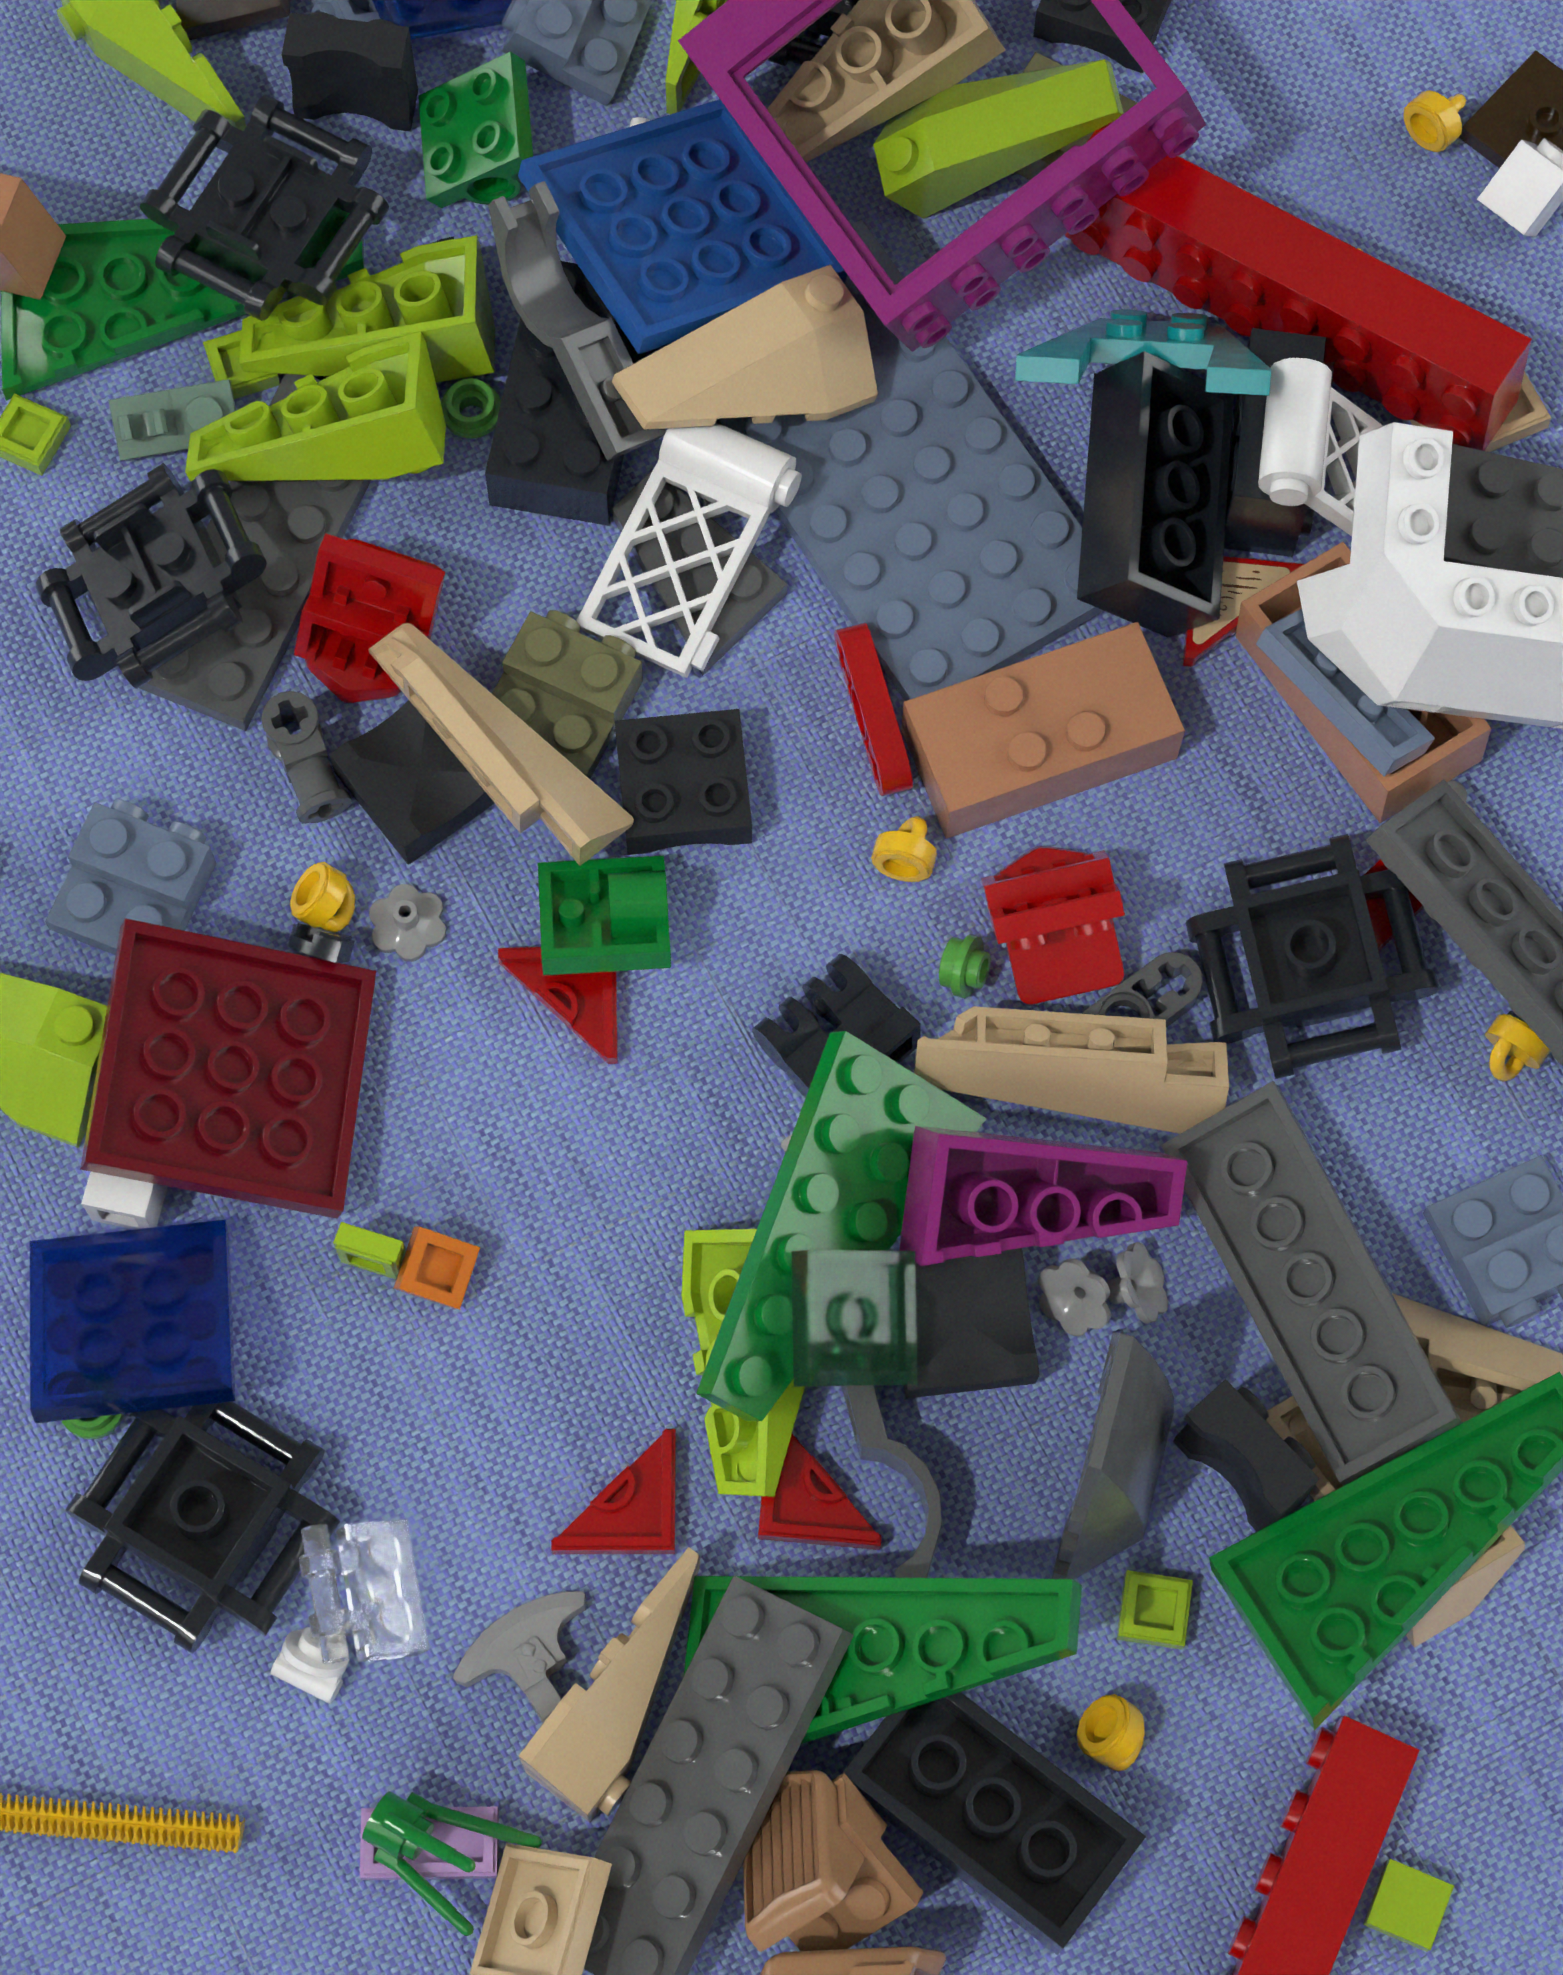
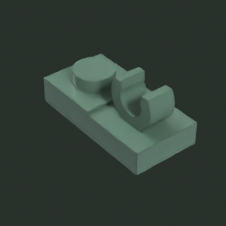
(164, 419)

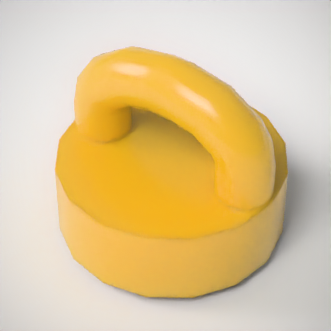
(1434, 119)
(905, 852)
(319, 896)
(1516, 1040)
(1111, 1732)

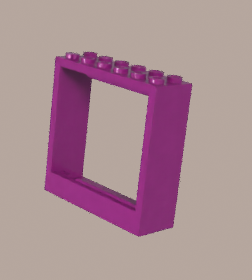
(1000, 243)

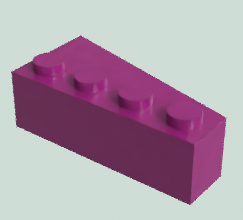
(1019, 1192)

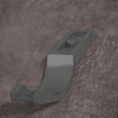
(582, 341)
(876, 1447)

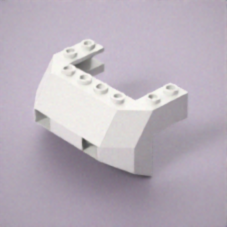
(1427, 627)

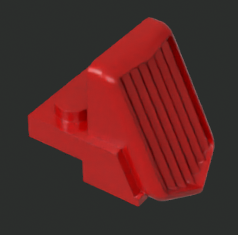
(354, 603)
(1057, 922)

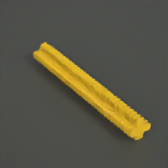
(121, 1825)

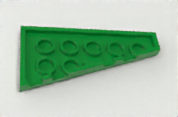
(108, 305)
(833, 1191)
(1372, 1558)
(916, 1635)

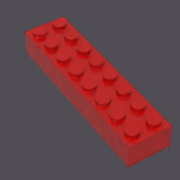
(1277, 273)

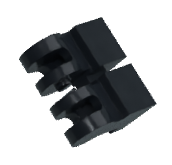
(855, 1009)

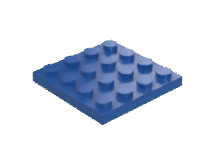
(676, 221)

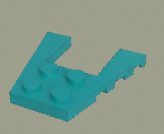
(1183, 342)

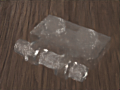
(379, 1586)

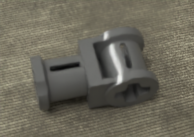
(304, 756)

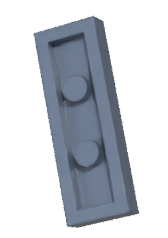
(1381, 733)

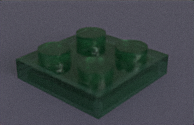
(854, 1318)

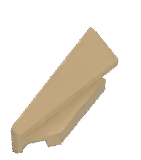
(499, 749)
(1079, 1066)
(1475, 1361)

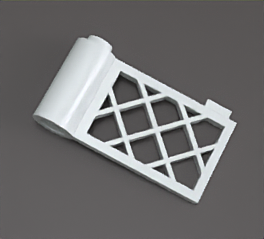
(1302, 445)
(734, 476)

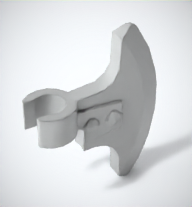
(525, 1648)

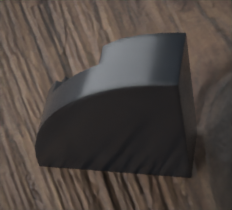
(321, 943)

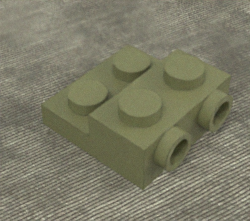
(569, 685)

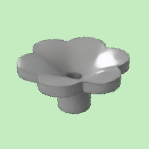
(409, 934)
(1139, 1283)
(1074, 1297)

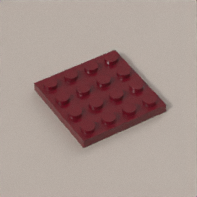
(229, 1069)

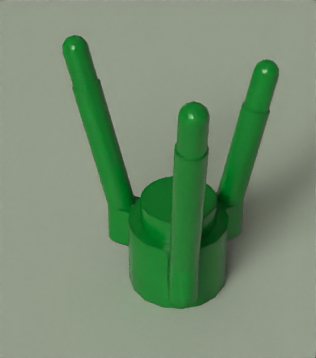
(401, 1830)

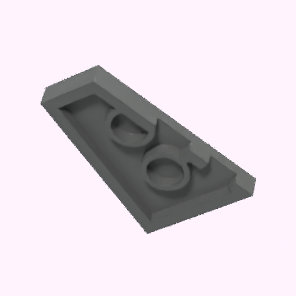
(752, 595)

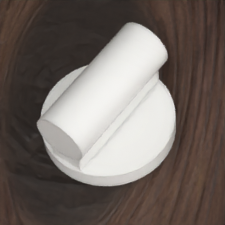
(302, 1666)

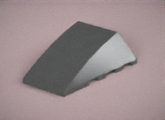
(1119, 1461)

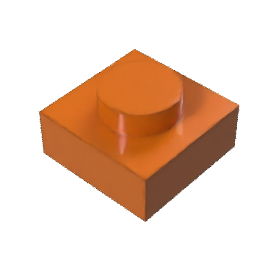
(436, 1267)

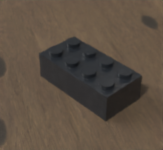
(542, 442)
(1155, 496)
(995, 1814)

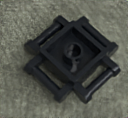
(265, 209)
(152, 576)
(1311, 955)
(199, 1517)

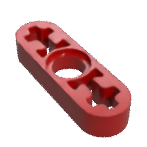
(873, 709)

